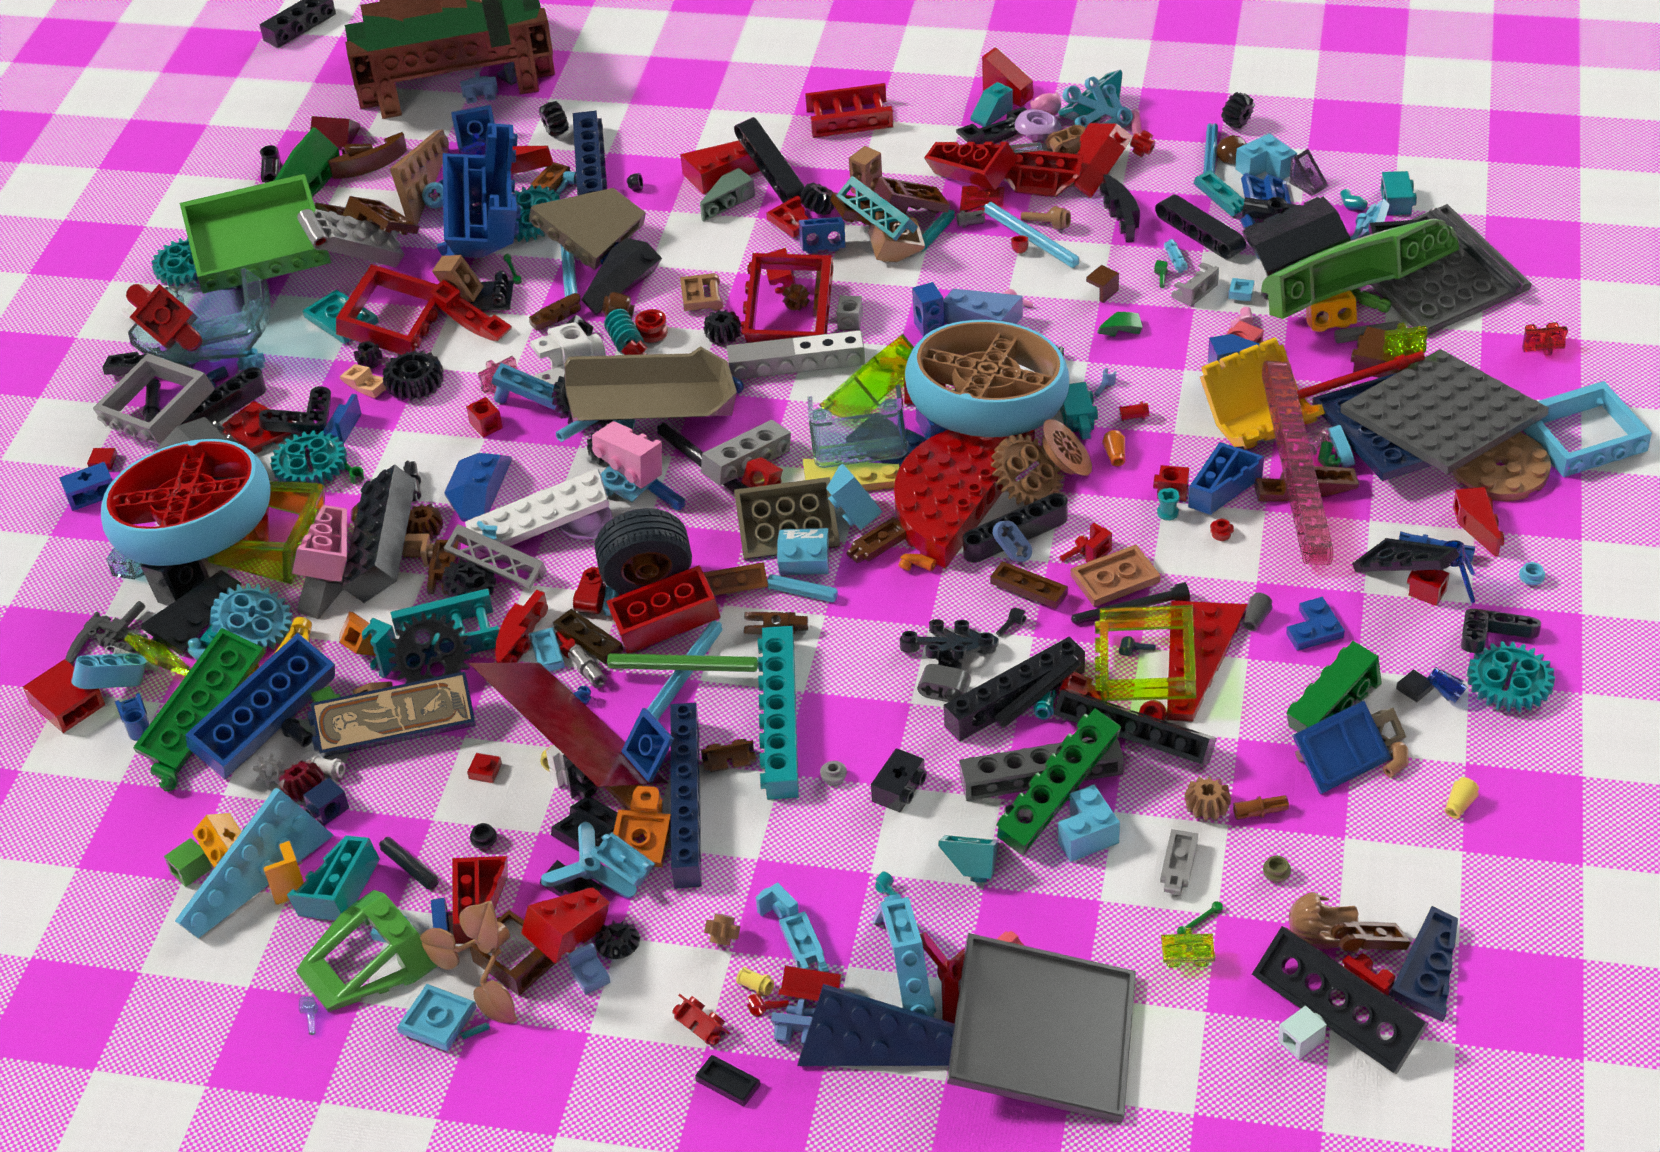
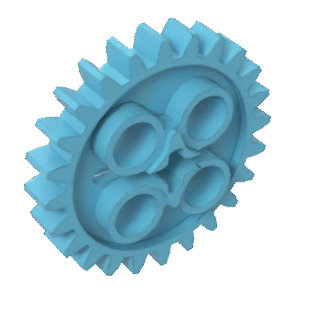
(252, 615)

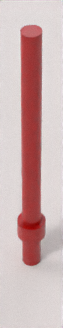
(1400, 362)

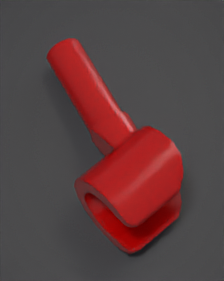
(1080, 548)
(567, 644)
(758, 1006)

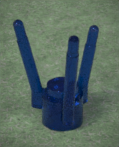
(1463, 558)

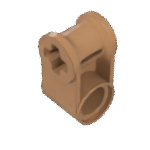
(1067, 140)

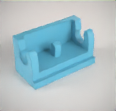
(623, 859)

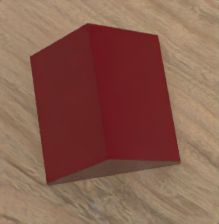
(337, 130)

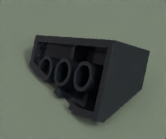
(621, 271)

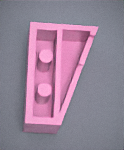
(629, 453)

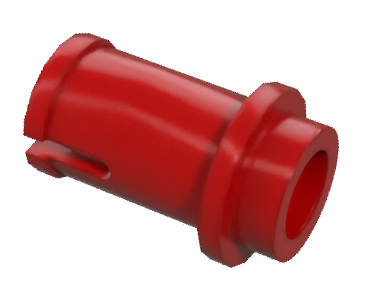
(1134, 411)

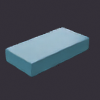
(547, 649)

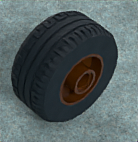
(641, 549)

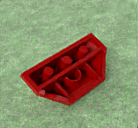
(1044, 172)

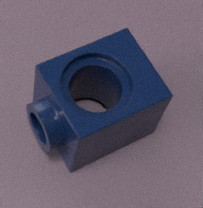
(326, 801)

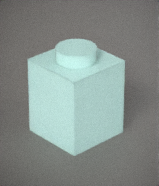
(1302, 1032)

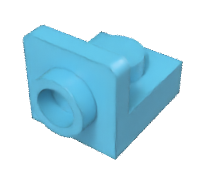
(778, 900)

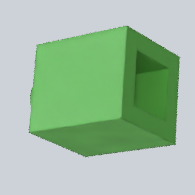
(187, 862)

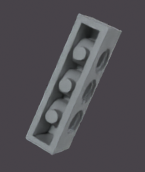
(731, 457)

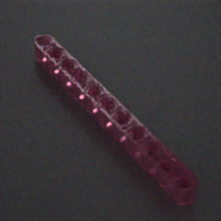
(1297, 464)

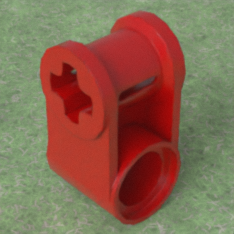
(590, 592)

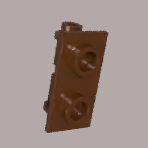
(737, 751)

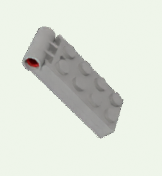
(350, 237)

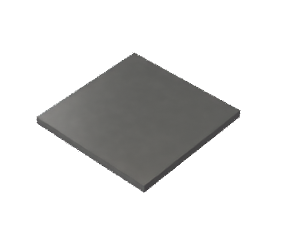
(1043, 1028)

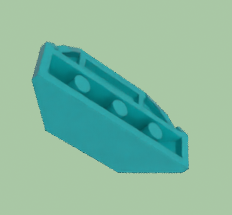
(1074, 110)

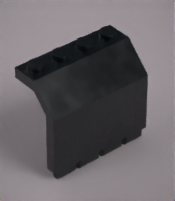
(1296, 234)

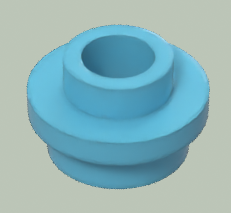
(1532, 573)

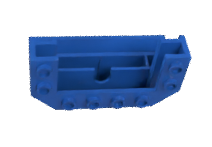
(483, 181)

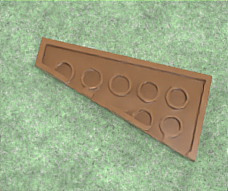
(418, 170)

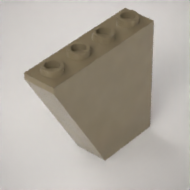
(589, 223)

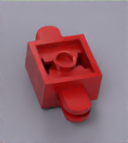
(164, 317)

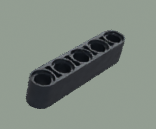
(768, 159)
(1200, 226)
(230, 396)
(1030, 519)

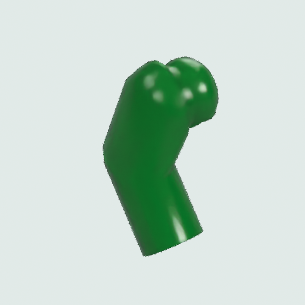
(1325, 457)

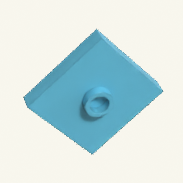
(436, 1017)

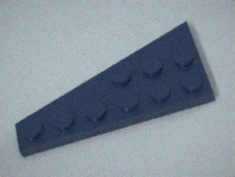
(869, 1032)

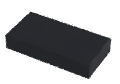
(727, 1080)

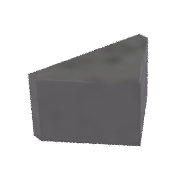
(317, 596)

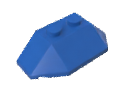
(476, 484)

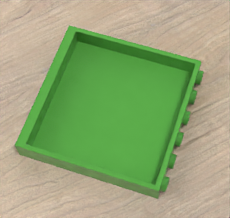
(251, 231)

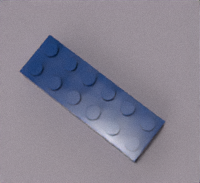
(260, 706)

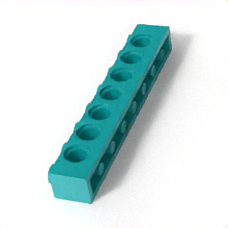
(779, 715)

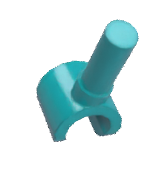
(884, 883)

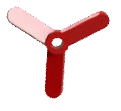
(949, 974)

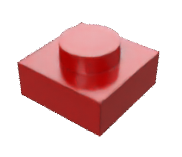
(484, 767)

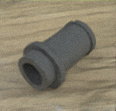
(970, 218)

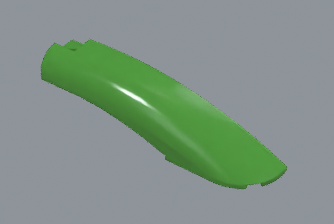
(1358, 264)

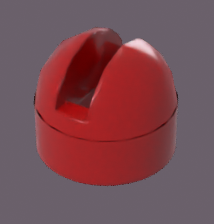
(1019, 243)

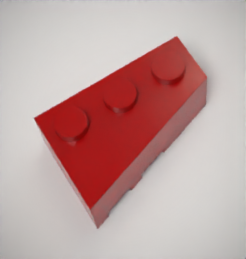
(474, 883)
(565, 921)

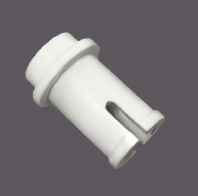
(333, 768)

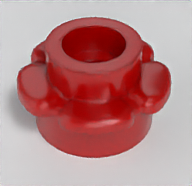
(1221, 529)

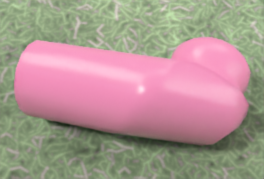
(1246, 316)

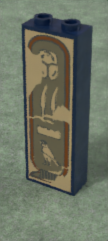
(391, 714)

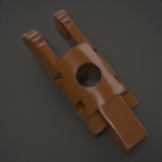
(555, 312)
(799, 623)

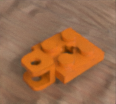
(645, 819)

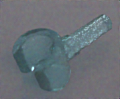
(309, 1006)

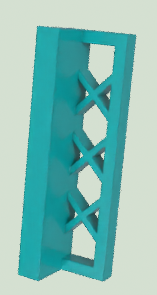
(881, 205)

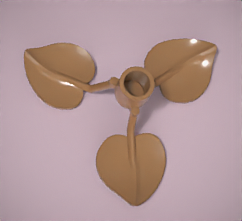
(482, 926)

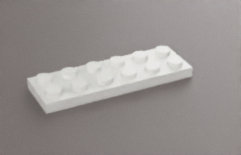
(545, 509)

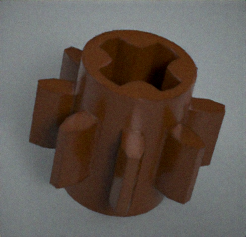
(795, 297)

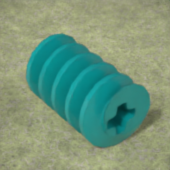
(621, 329)

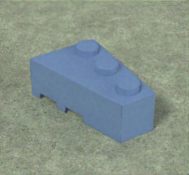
(980, 305)

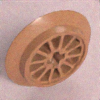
(1065, 449)

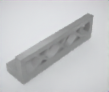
(496, 551)

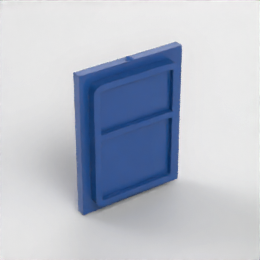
(1342, 747)

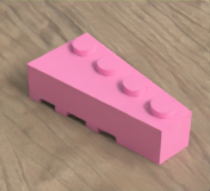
(324, 547)

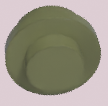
(1276, 869)

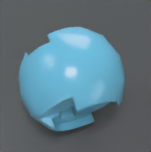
(429, 189)

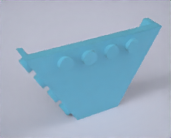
(907, 952)

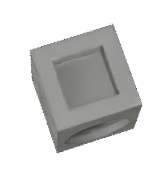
(849, 312)

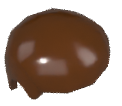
(1228, 147)

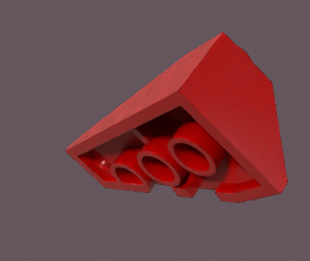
(1100, 149)

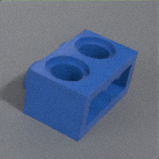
(822, 228)

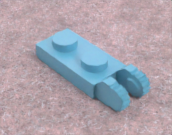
(803, 941)

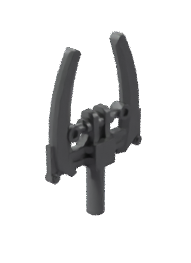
(115, 631)

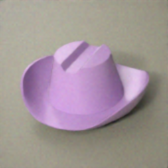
(1037, 124)
(587, 526)

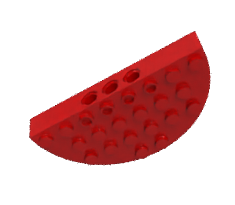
(946, 491)

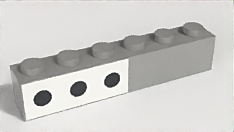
(796, 355)

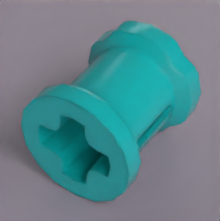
(1168, 504)

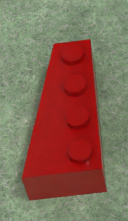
(972, 163)
(709, 164)

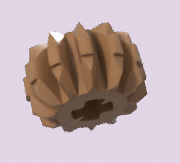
(1207, 798)

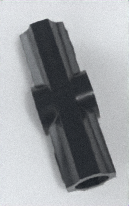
(1265, 208)

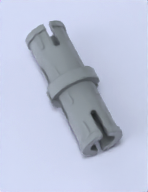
(587, 666)

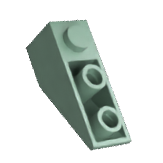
(726, 193)

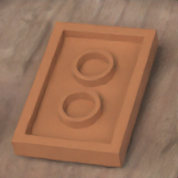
(1115, 575)

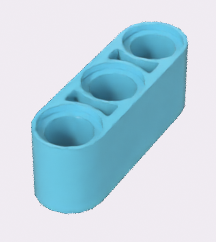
(108, 671)

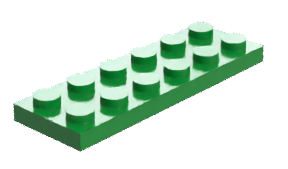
(211, 679)

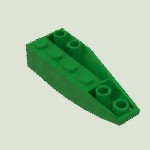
(311, 159)

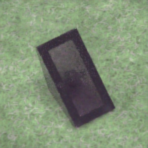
(1306, 173)

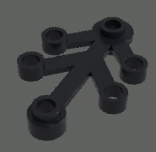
(949, 641)

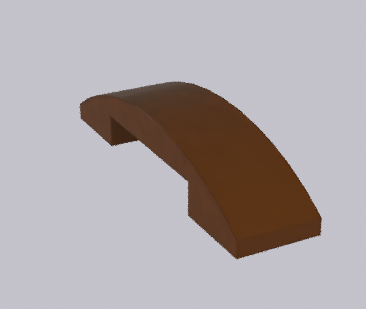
(370, 160)

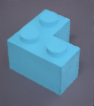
(1265, 155)
(1090, 825)

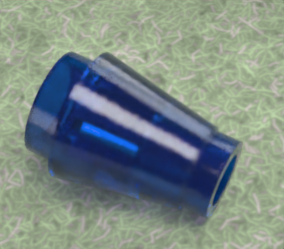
(1446, 684)

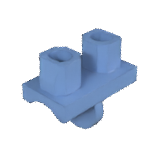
(479, 86)
(786, 1023)

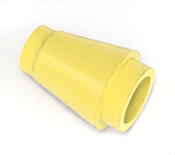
(1461, 797)

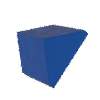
(471, 121)

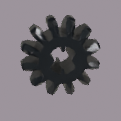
(1237, 110)
(553, 118)
(817, 198)
(722, 326)

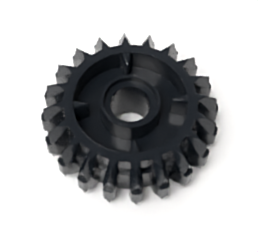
(413, 375)

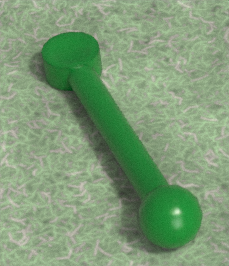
(517, 279)
(1217, 908)

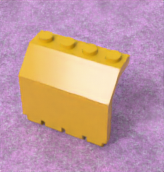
(1239, 396)

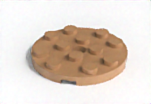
(1524, 470)

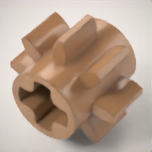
(722, 929)

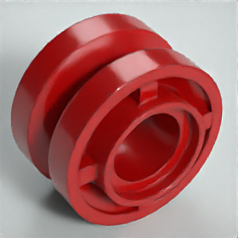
(652, 325)

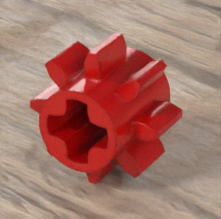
(1142, 143)
(634, 349)

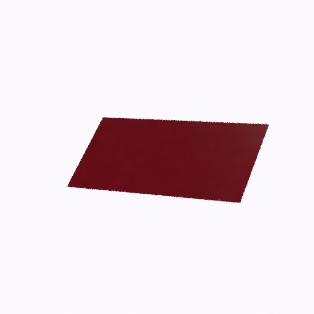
(564, 722)

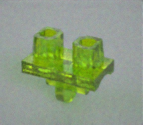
(1405, 339)
(1187, 948)

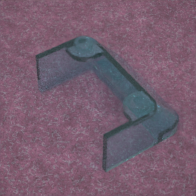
(232, 325)
(858, 437)

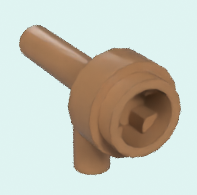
(1058, 216)

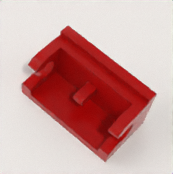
(785, 277)

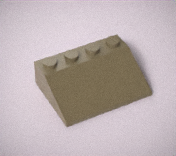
(783, 506)

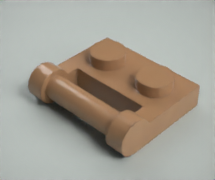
(693, 292)

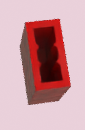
(59, 699)

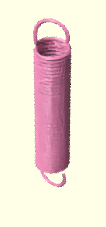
(1136, 123)

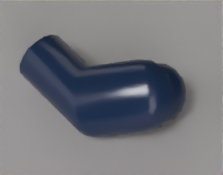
(217, 375)

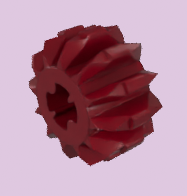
(300, 779)

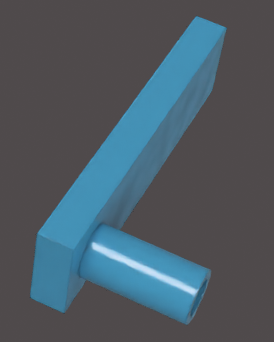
(523, 384)

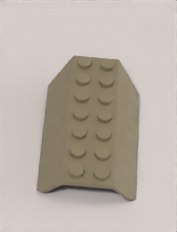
(649, 386)

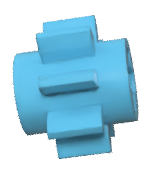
(252, 359)

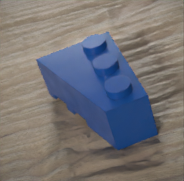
(1224, 477)

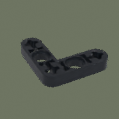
(279, 419)
(1479, 622)

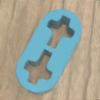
(1341, 446)

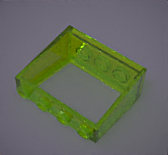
(277, 559)

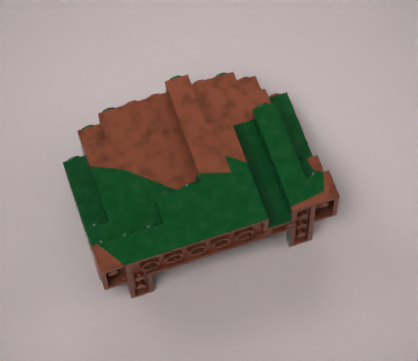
(444, 36)

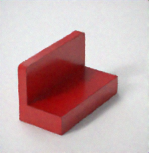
(807, 982)

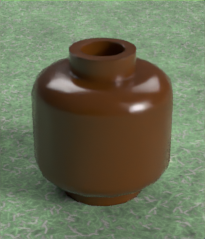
(617, 301)

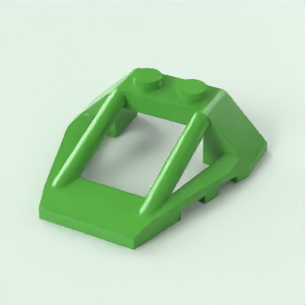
(394, 928)

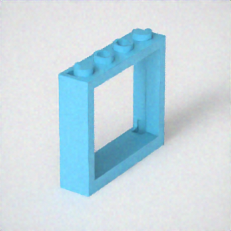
(1594, 456)

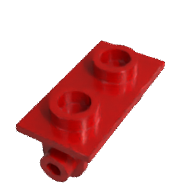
(691, 1012)

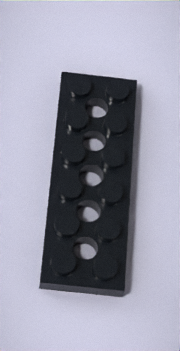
(1358, 994)

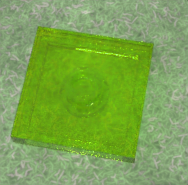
(157, 654)

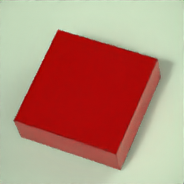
(101, 455)

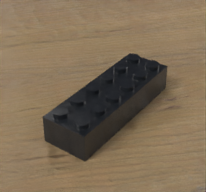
(379, 534)

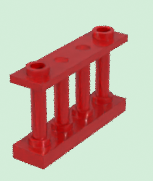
(850, 121)

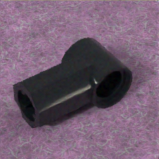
(270, 163)

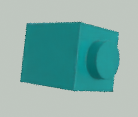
(993, 104)

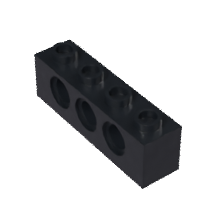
(296, 21)

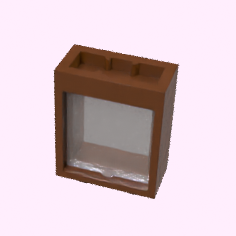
(519, 960)

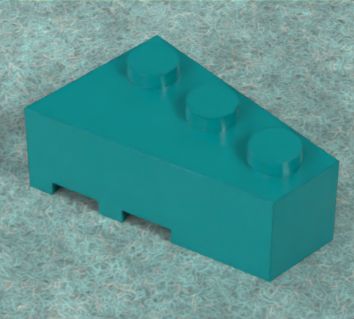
(337, 880)

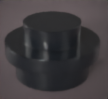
(483, 836)

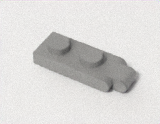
(1178, 860)

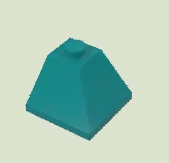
(971, 855)

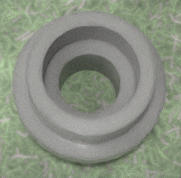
(833, 773)

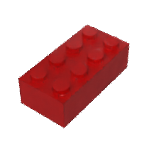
(663, 609)

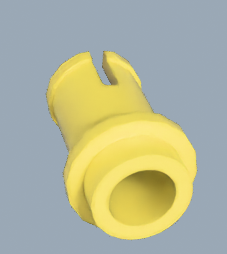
(760, 983)

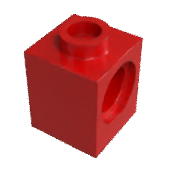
(484, 417)
(761, 473)
(1174, 478)
(1428, 585)

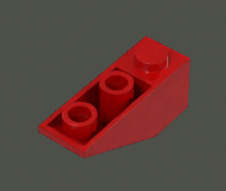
(1476, 516)

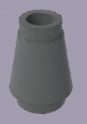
(1257, 610)

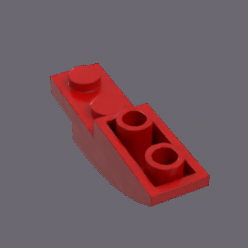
(519, 622)

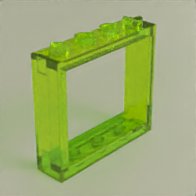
(1145, 619)

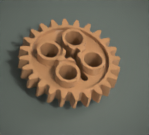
(1013, 458)

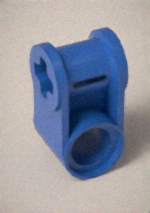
(134, 716)

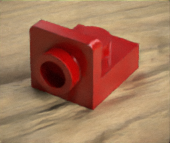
(1099, 543)

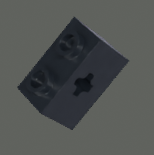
(898, 780)

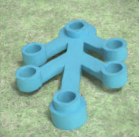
(1100, 105)

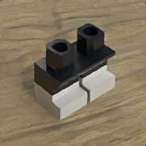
(565, 772)

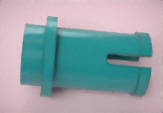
(1044, 707)

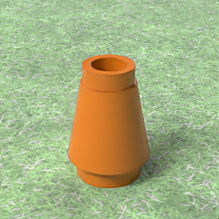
(1115, 447)

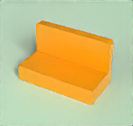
(284, 874)

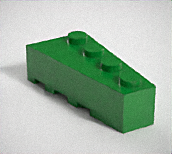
(1337, 687)

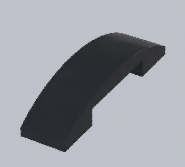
(992, 133)

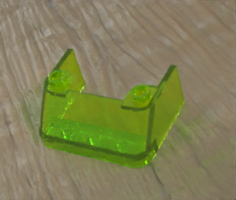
(871, 381)

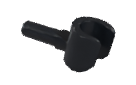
(1015, 616)

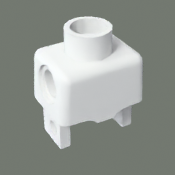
(562, 343)

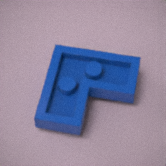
(1319, 625)

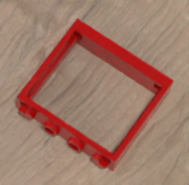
(786, 262)
(386, 339)

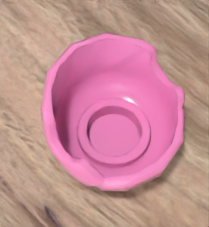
(1047, 102)

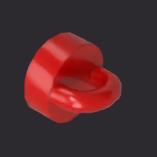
(1154, 708)

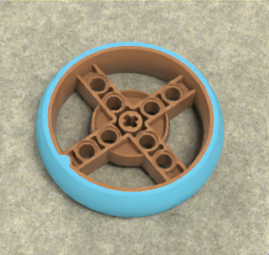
(984, 368)

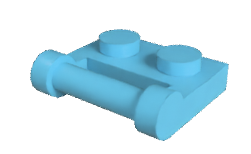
(1375, 213)

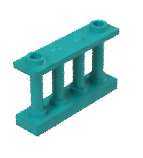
(457, 609)

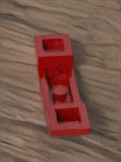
(466, 314)

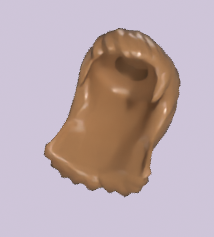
(1315, 920)

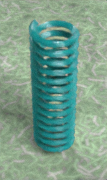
(475, 1031)

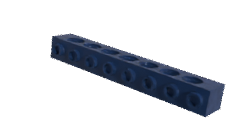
(589, 152)
(685, 796)

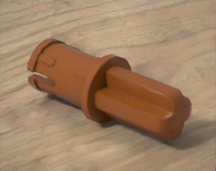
(1260, 807)

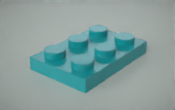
(324, 313)

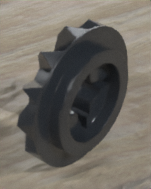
(614, 948)

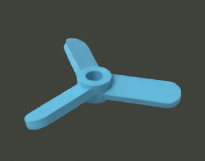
(589, 868)

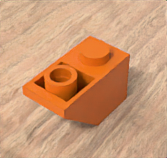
(351, 635)

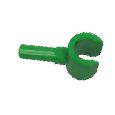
(1161, 268)
(354, 472)

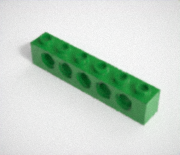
(1021, 835)

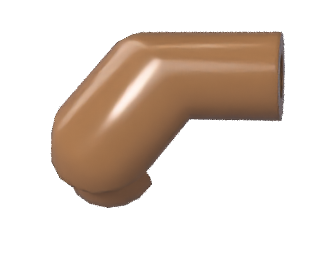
(1400, 759)

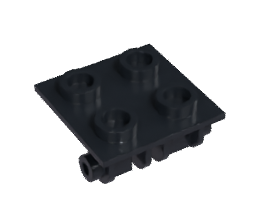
(495, 294)

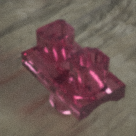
(486, 375)

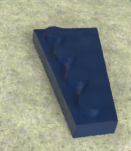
(1427, 969)

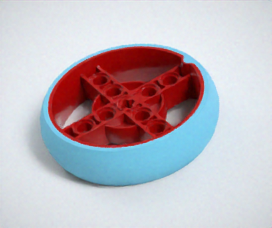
(185, 500)

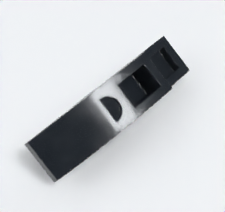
(1120, 205)

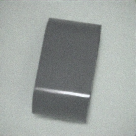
(943, 682)

